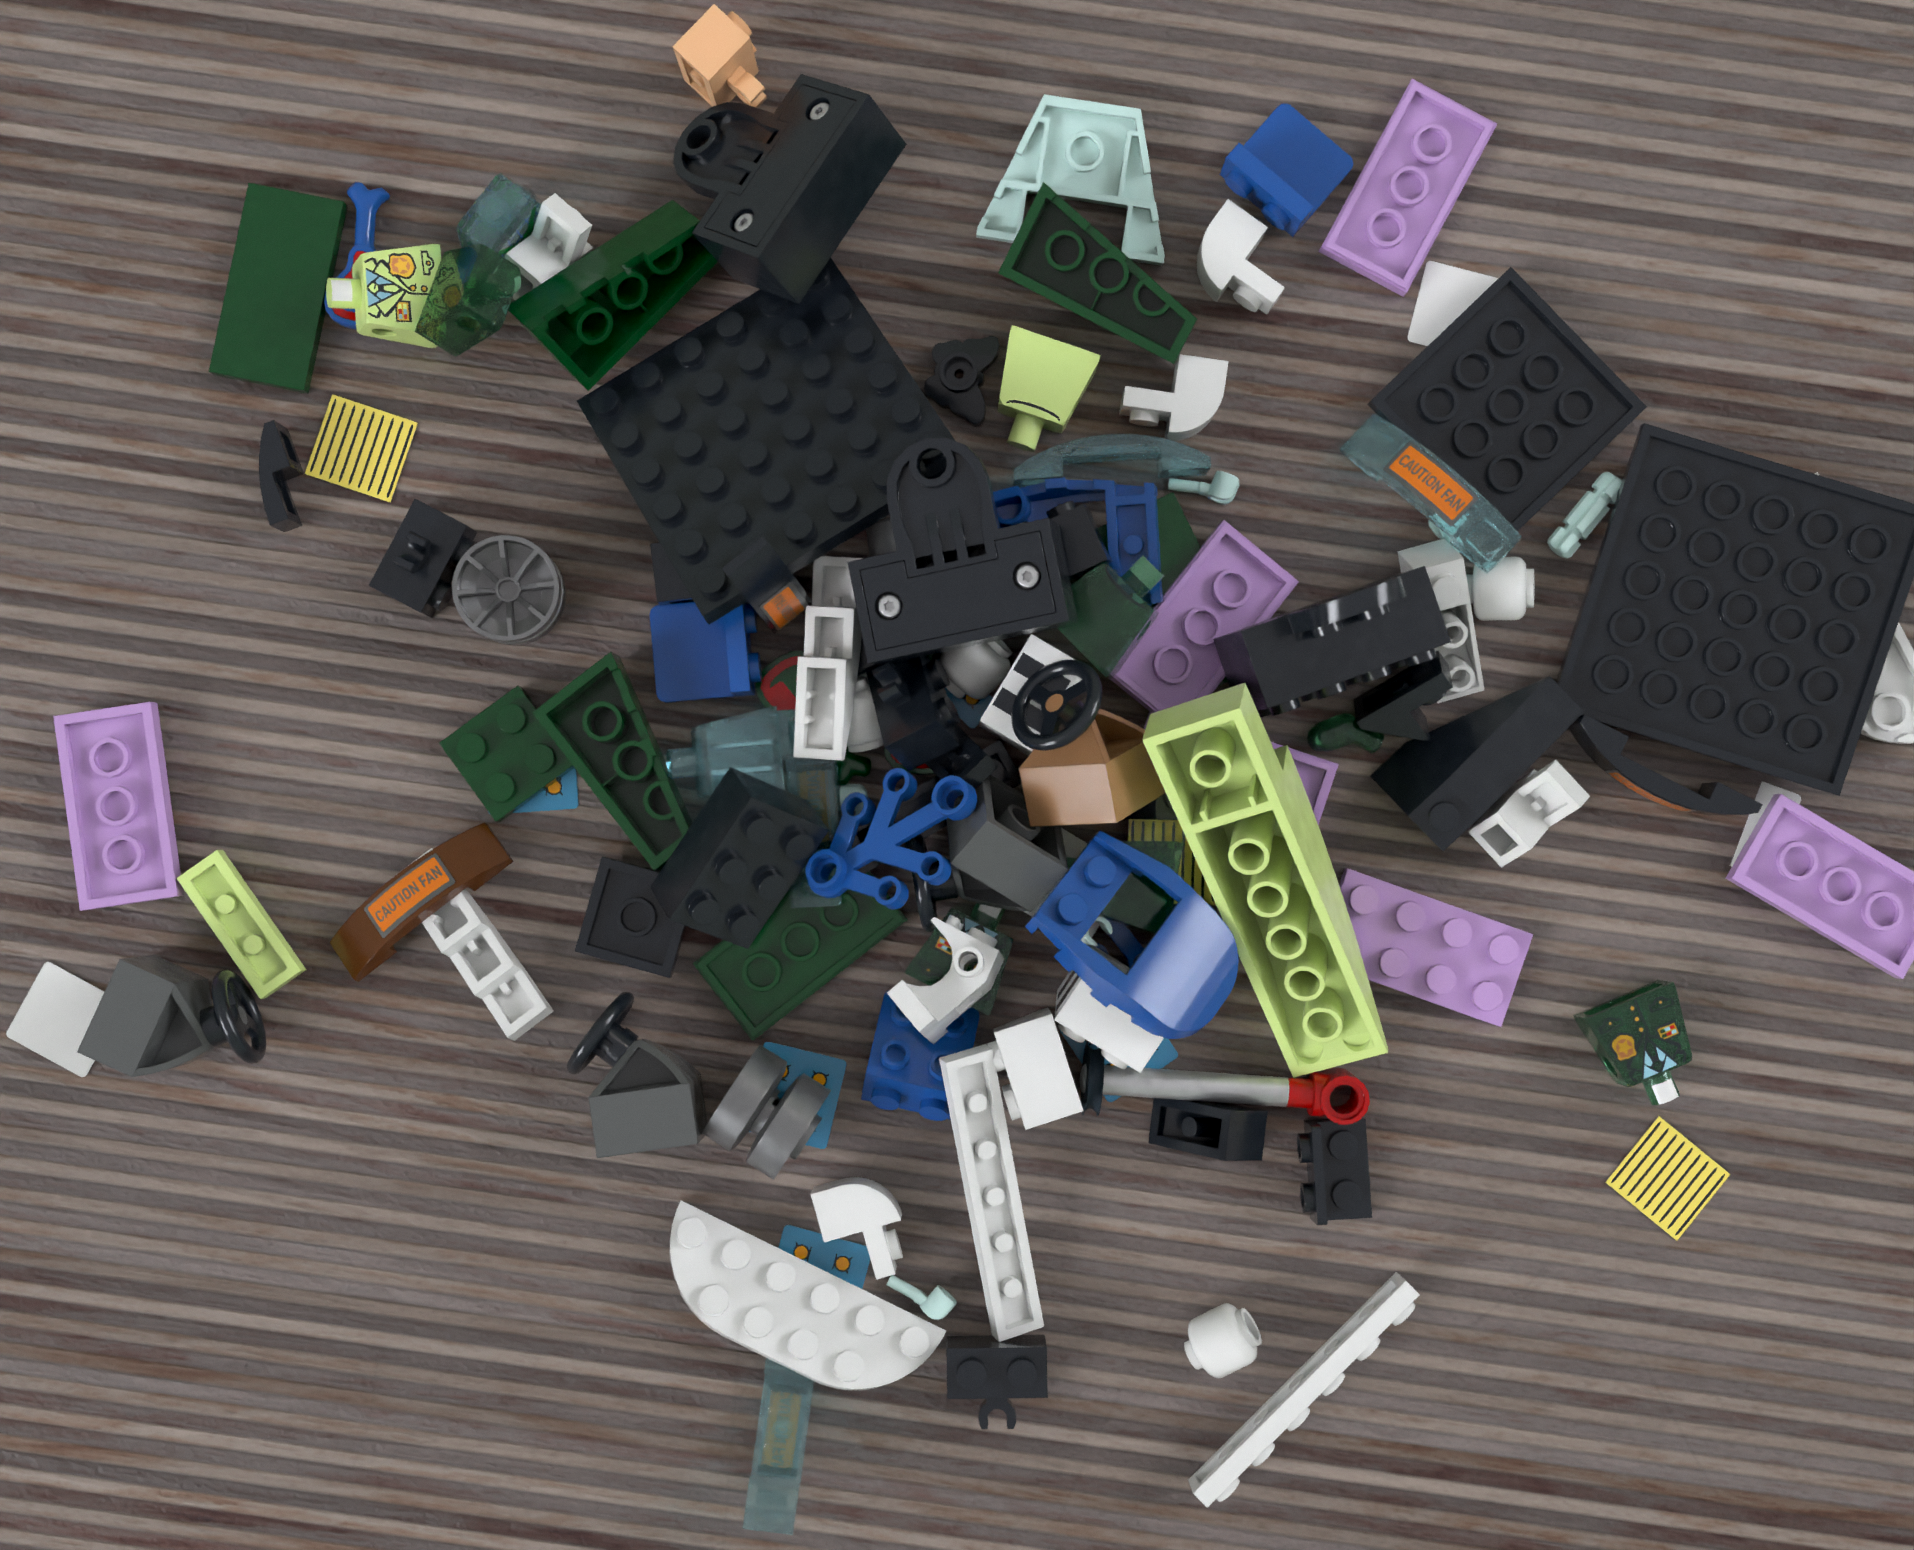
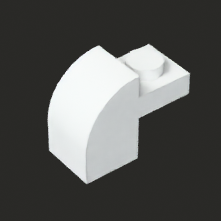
(554, 244)
(1224, 258)
(1188, 407)
(1527, 812)
(865, 1207)

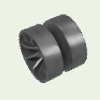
(508, 590)
(753, 1106)

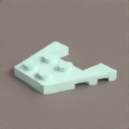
(1087, 156)

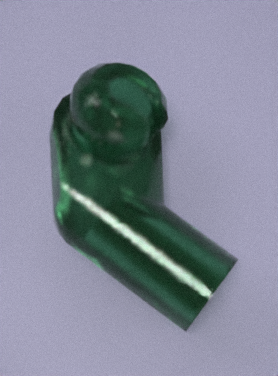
(1340, 732)

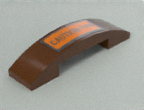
(415, 895)

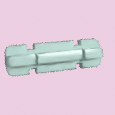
(1585, 515)

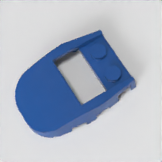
(1129, 516)
(1181, 971)

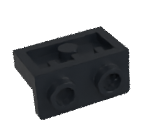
(1335, 1170)

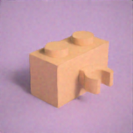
(720, 59)

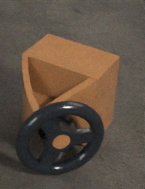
(1085, 760)

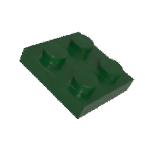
(506, 754)

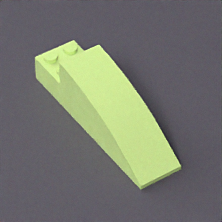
(1268, 876)

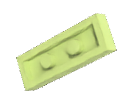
(241, 924)

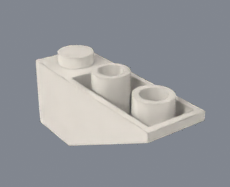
(1451, 590)

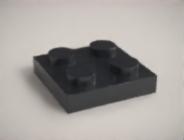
(628, 922)

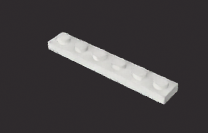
(991, 1192)
(1290, 1403)

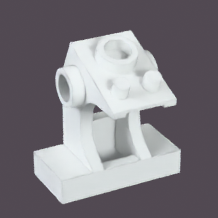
(940, 1004)

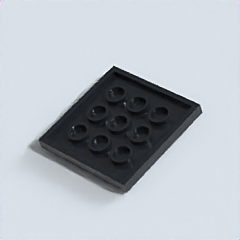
(1510, 399)

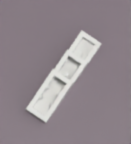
(829, 664)
(487, 964)

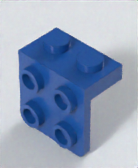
(1286, 169)
(701, 658)
(906, 1065)

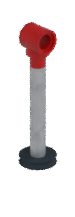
(1308, 1093)

